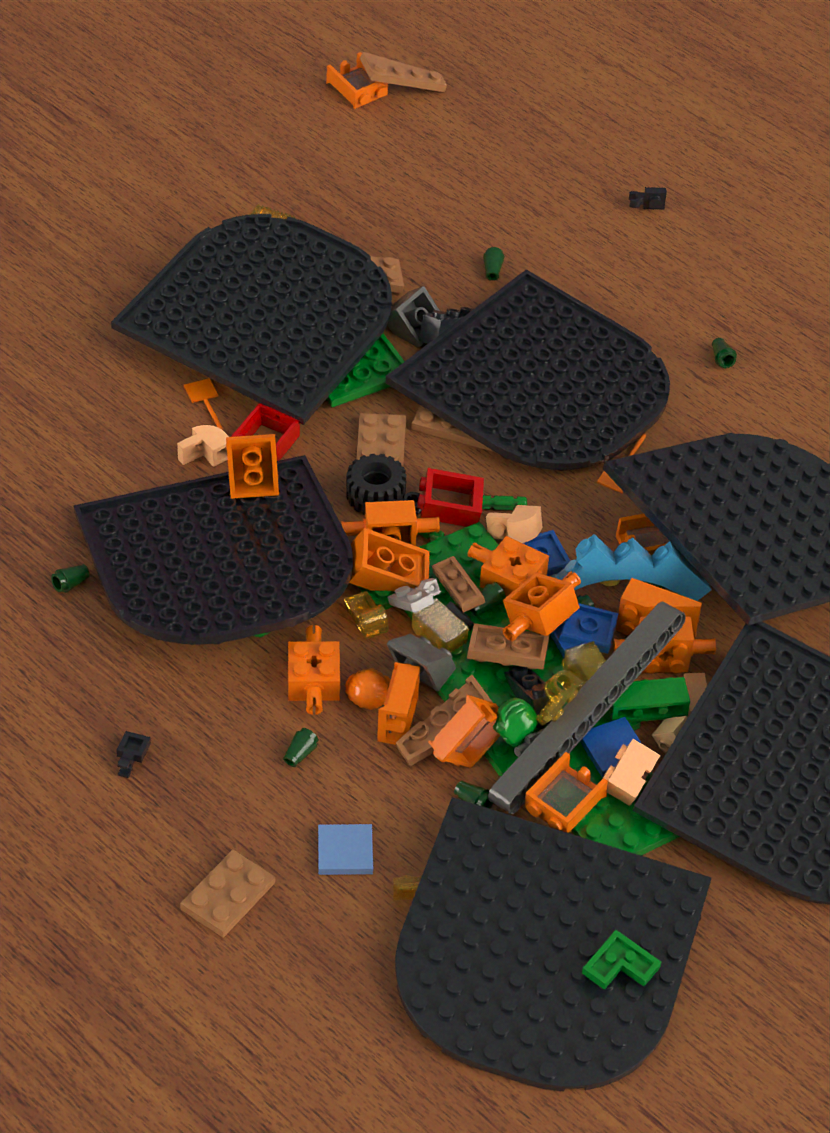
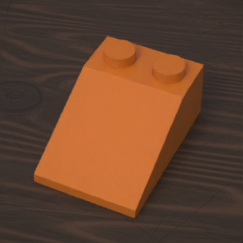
(252, 466)
(387, 563)
(642, 598)

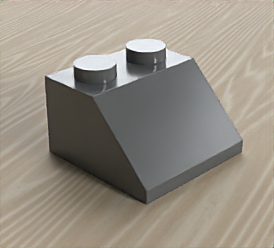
(408, 315)
(434, 663)

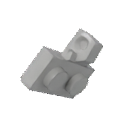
(417, 598)

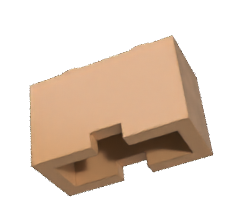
(630, 771)

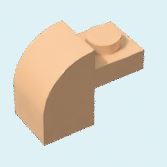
(206, 442)
(521, 525)

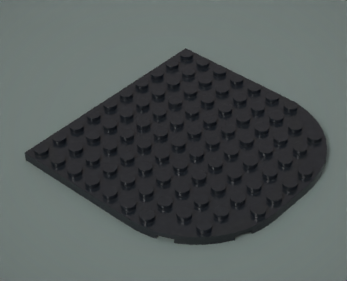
(265, 310)
(539, 378)
(742, 515)
(215, 567)
(755, 766)
(503, 941)

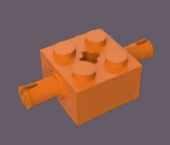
(394, 520)
(509, 563)
(541, 604)
(677, 653)
(314, 670)

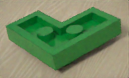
(620, 955)

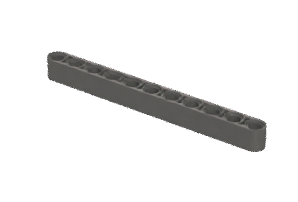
(588, 706)

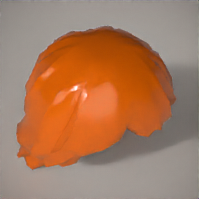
(367, 688)

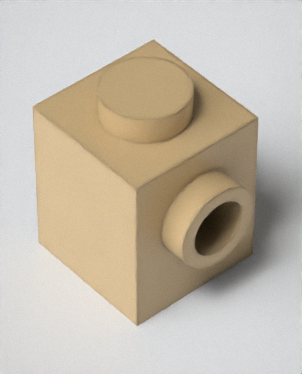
(667, 732)

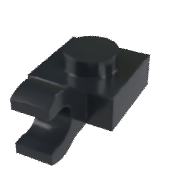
(650, 199)
(131, 748)

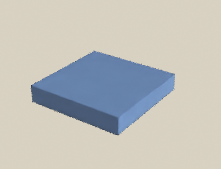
(345, 849)

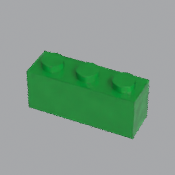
(652, 700)

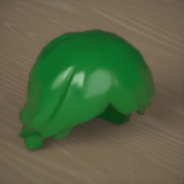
(515, 721)

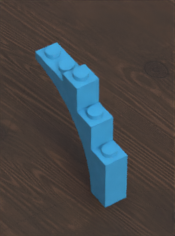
(630, 560)

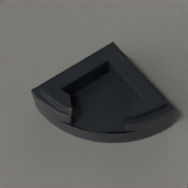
(461, 615)

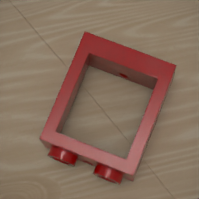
(269, 418)
(451, 512)

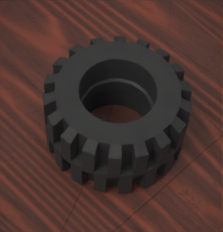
(374, 480)

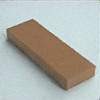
(458, 584)

